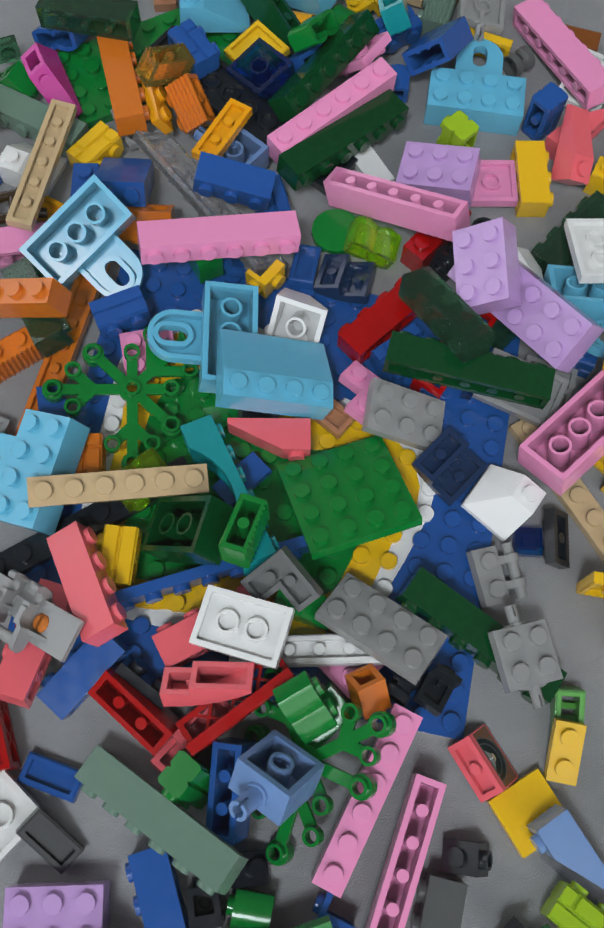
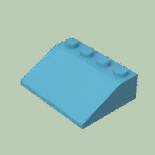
(216, 15)
(273, 375)

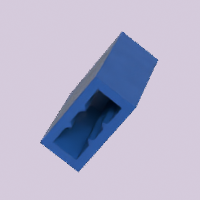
(438, 46)
(128, 179)

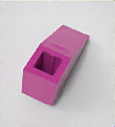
(49, 75)

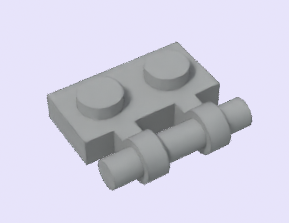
(489, 576)

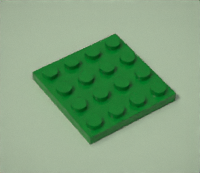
(348, 496)

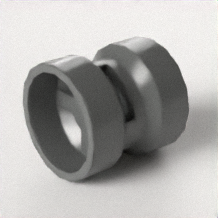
(520, 61)

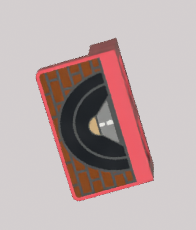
(483, 763)

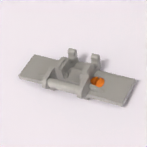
(35, 617)

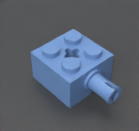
(244, 148)
(273, 779)

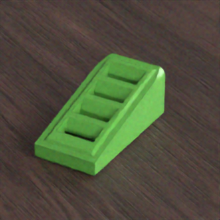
(578, 704)

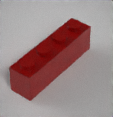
(375, 325)

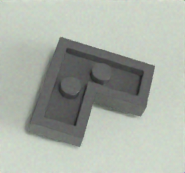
(283, 573)

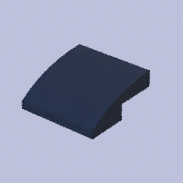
(345, 279)
(449, 466)

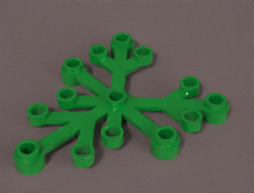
(87, 389)
(347, 741)

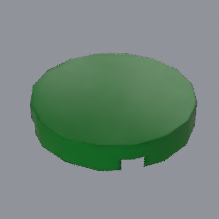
(331, 229)

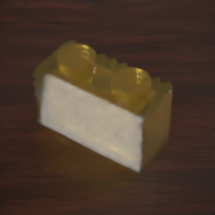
(164, 64)

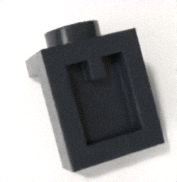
(443, 260)

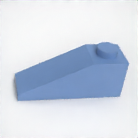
(563, 840)

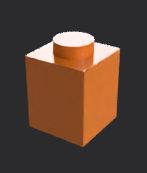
(368, 690)

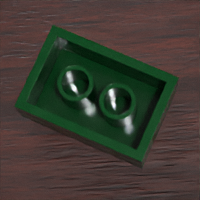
(187, 529)

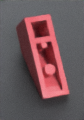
(574, 149)
(280, 436)

